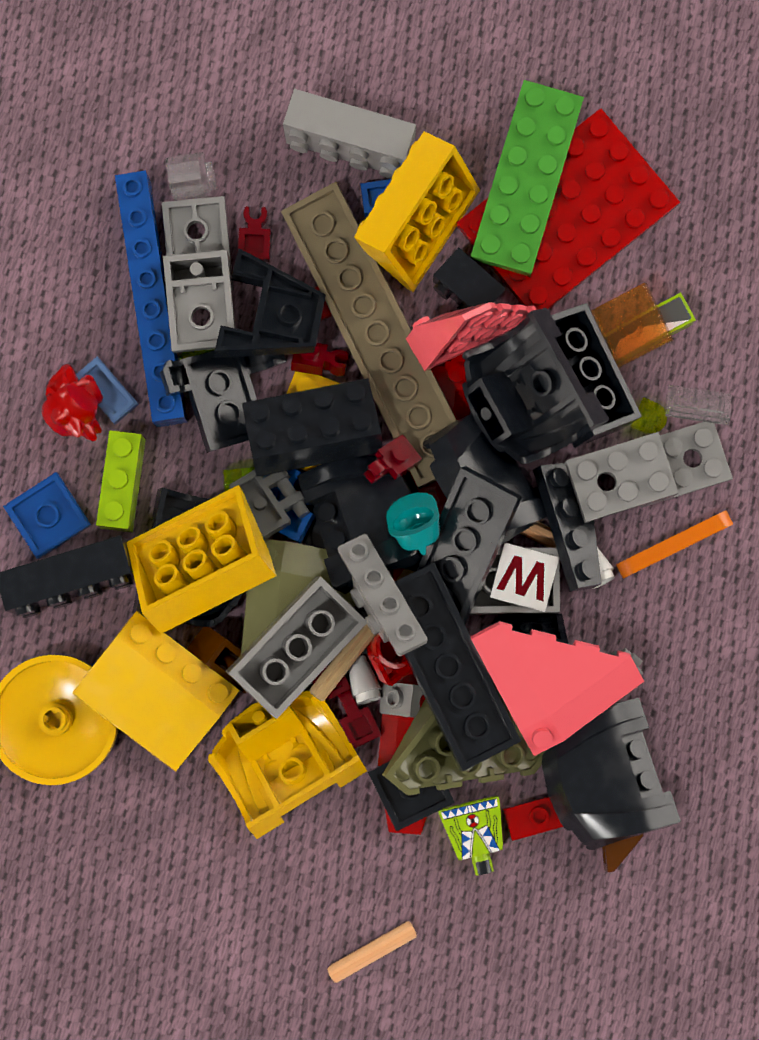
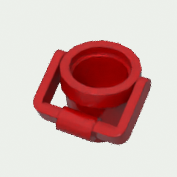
(384, 655)

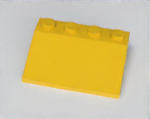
(418, 210)
(199, 560)
(155, 691)

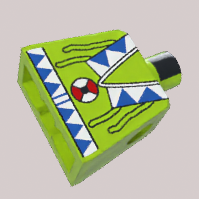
(475, 831)

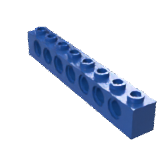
(149, 292)

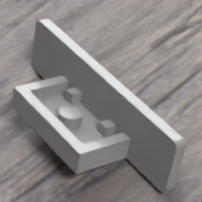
(380, 597)

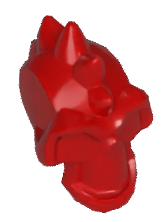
(72, 404)

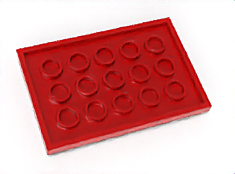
(599, 209)

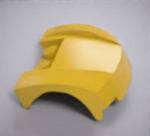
(283, 760)

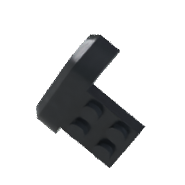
(217, 392)

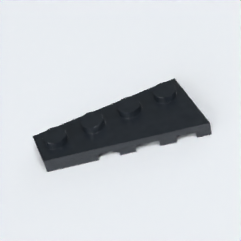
(573, 537)

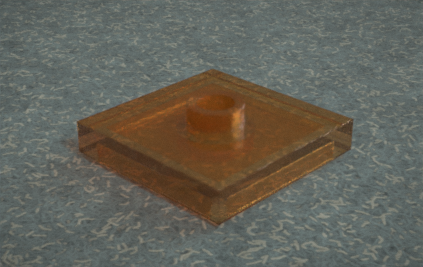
(632, 325)

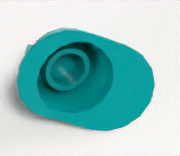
(414, 521)

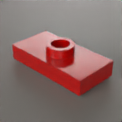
(531, 818)

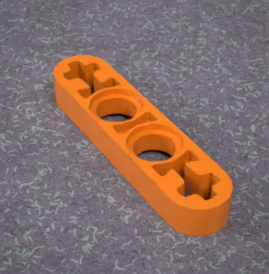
(674, 544)

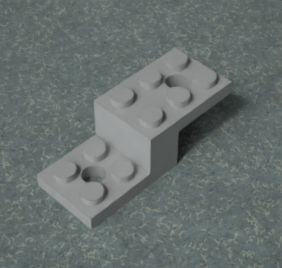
(197, 272)
(648, 470)

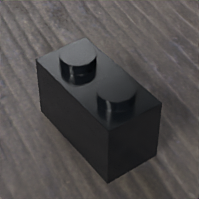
(466, 282)

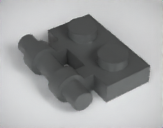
(266, 509)

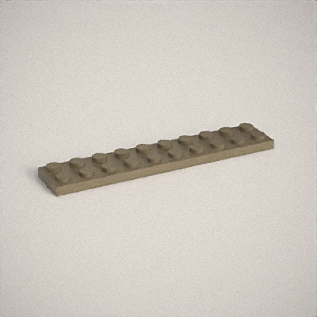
(370, 321)

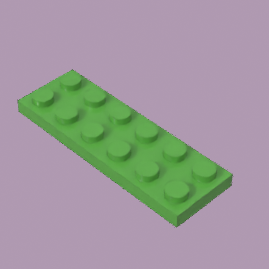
(527, 178)

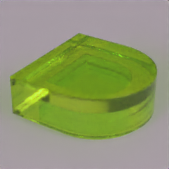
(652, 418)

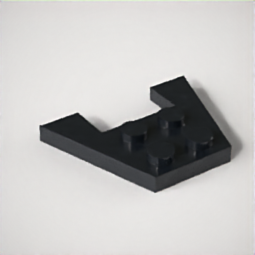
(285, 317)

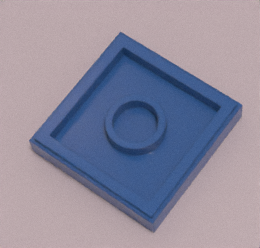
(47, 515)

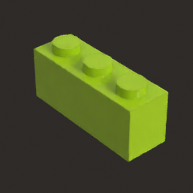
(121, 481)

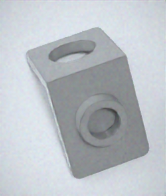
(400, 699)

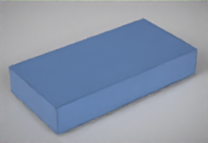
(116, 400)

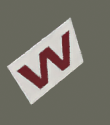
(524, 577)

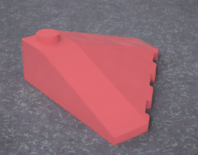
(461, 330)
(552, 684)

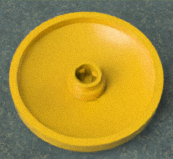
(45, 727)

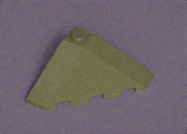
(294, 569)
(427, 761)

